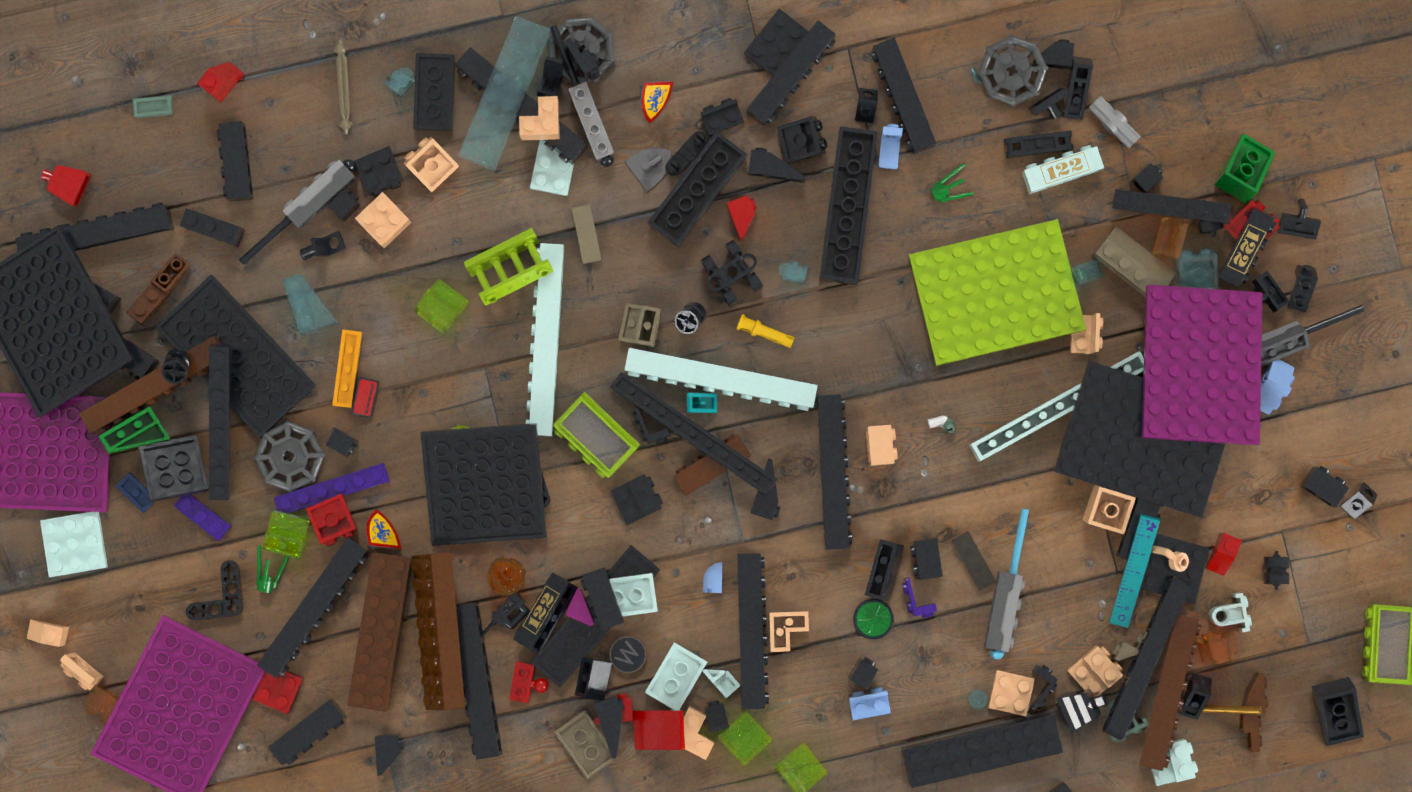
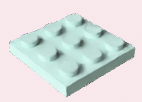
(73, 544)

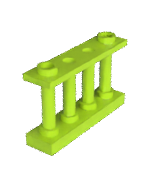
(502, 252)

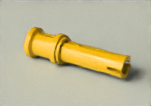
(757, 328)

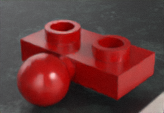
(523, 682)

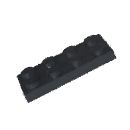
(433, 92)

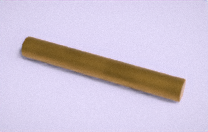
(1232, 709)

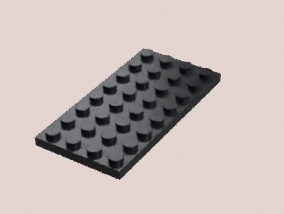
(263, 376)

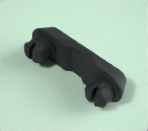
(686, 153)

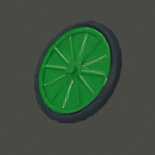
(873, 619)

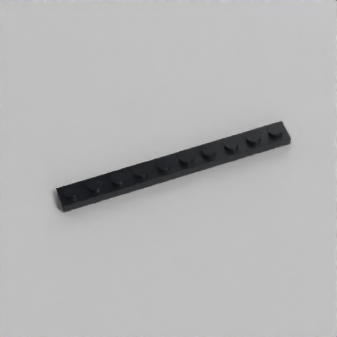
(694, 434)

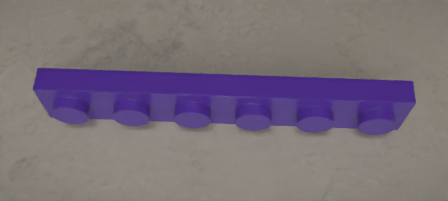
(322, 491)

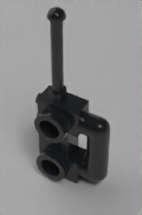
(501, 615)

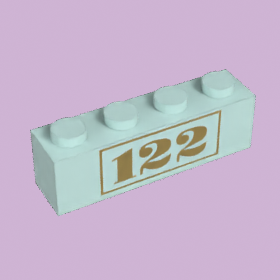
(1063, 169)

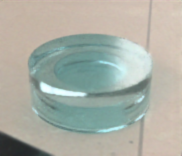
(977, 699)

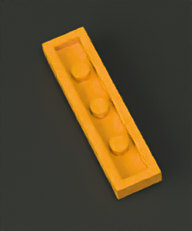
(347, 368)

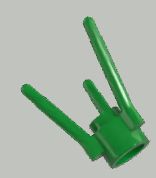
(941, 191)
(265, 582)

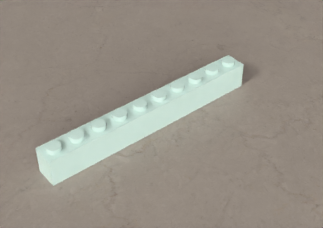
(546, 341)
(720, 378)
(1042, 414)

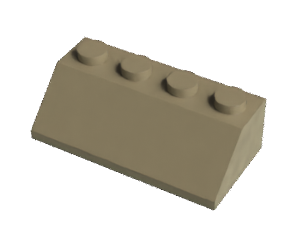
(1132, 262)

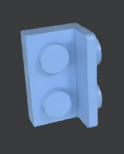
(869, 704)

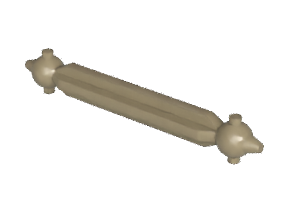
(343, 86)

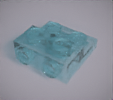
(1198, 269)

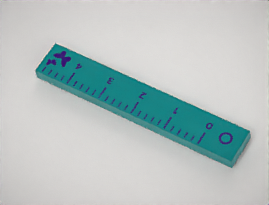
(1134, 570)

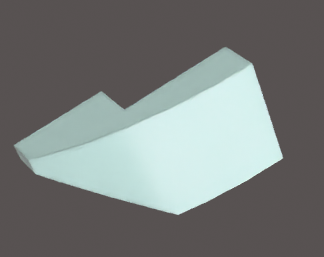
(723, 681)

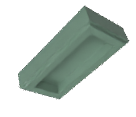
(153, 106)

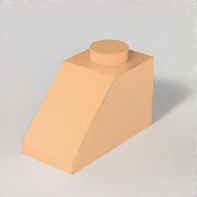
(47, 633)

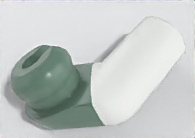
(944, 422)

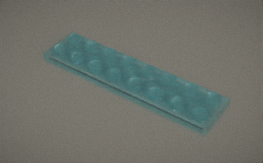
(504, 93)

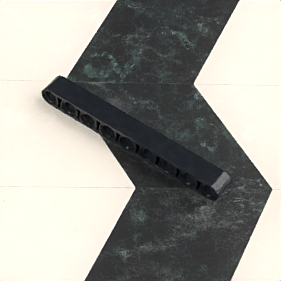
(1147, 658)

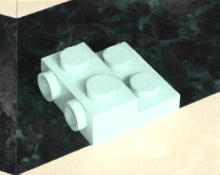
(1180, 764)

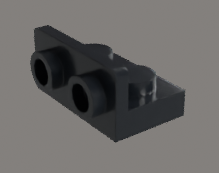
(722, 116)

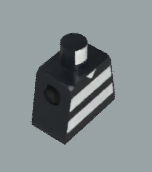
(1080, 707)

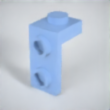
(890, 146)

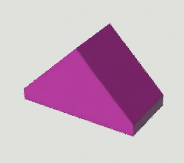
(579, 609)

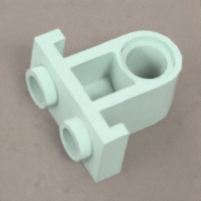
(1233, 613)

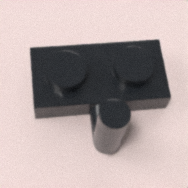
(1299, 224)
(1270, 291)

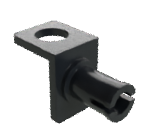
(321, 246)

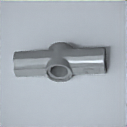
(1114, 122)

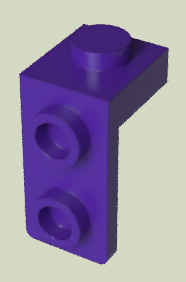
(925, 610)

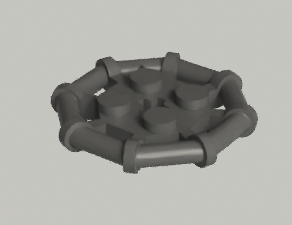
(587, 40)
(1006, 61)
(298, 462)

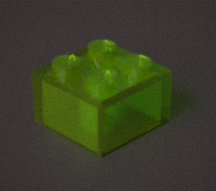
(745, 737)

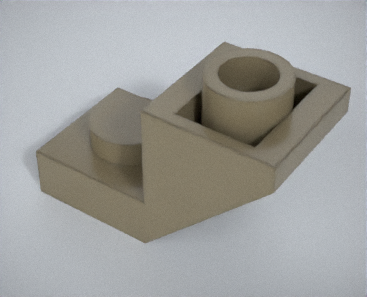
(1124, 650)

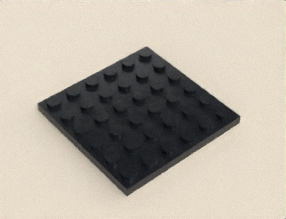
(483, 484)

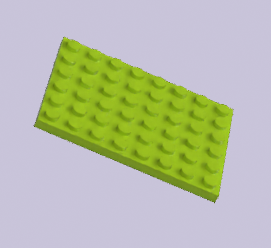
(997, 292)

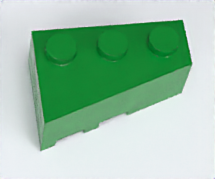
(134, 432)

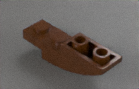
(159, 290)
(1251, 723)

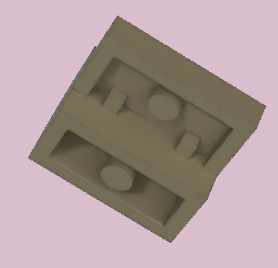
(640, 325)

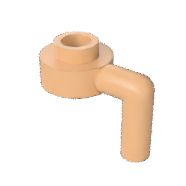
(1177, 561)

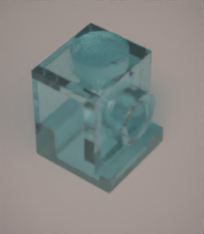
(400, 81)
(793, 272)

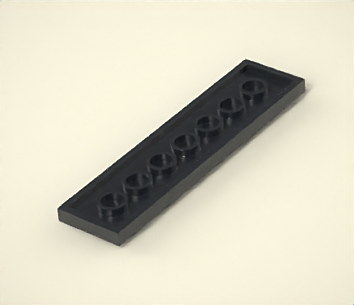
(576, 639)

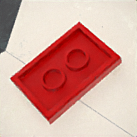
(659, 730)

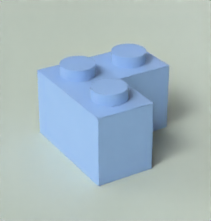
(1275, 385)

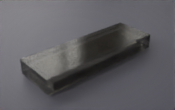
(973, 560)

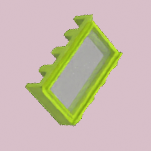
(595, 436)
(1388, 644)

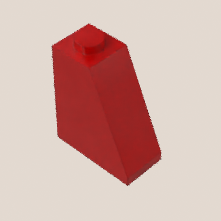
(220, 80)

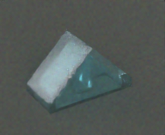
(1086, 272)

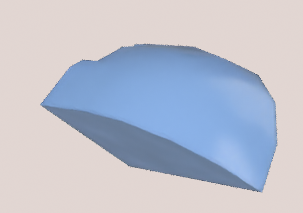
(713, 579)

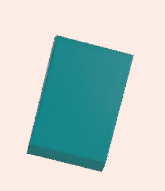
(701, 403)

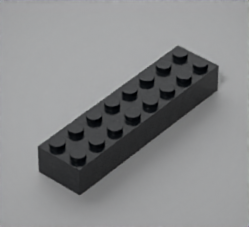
(848, 205)
(982, 750)

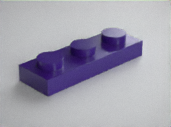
(202, 516)

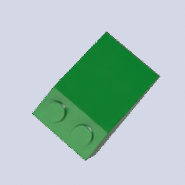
(1245, 169)

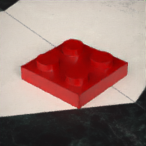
(278, 692)

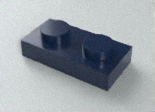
(135, 492)

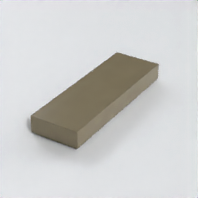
(586, 234)

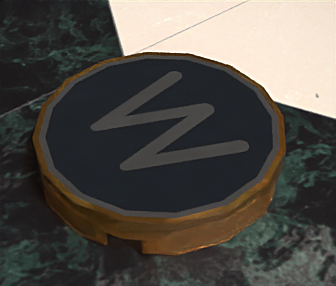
(628, 654)

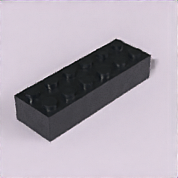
(697, 189)

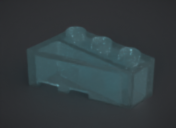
(308, 308)

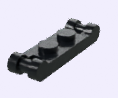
(1038, 144)

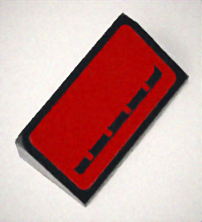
(365, 397)

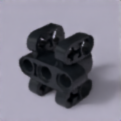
(742, 271)

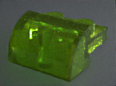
(441, 306)
(286, 534)
(800, 768)

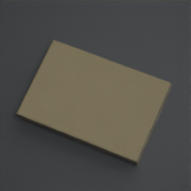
(585, 744)

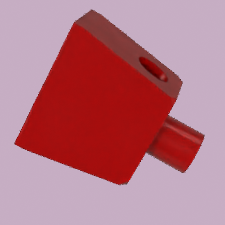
(67, 183)

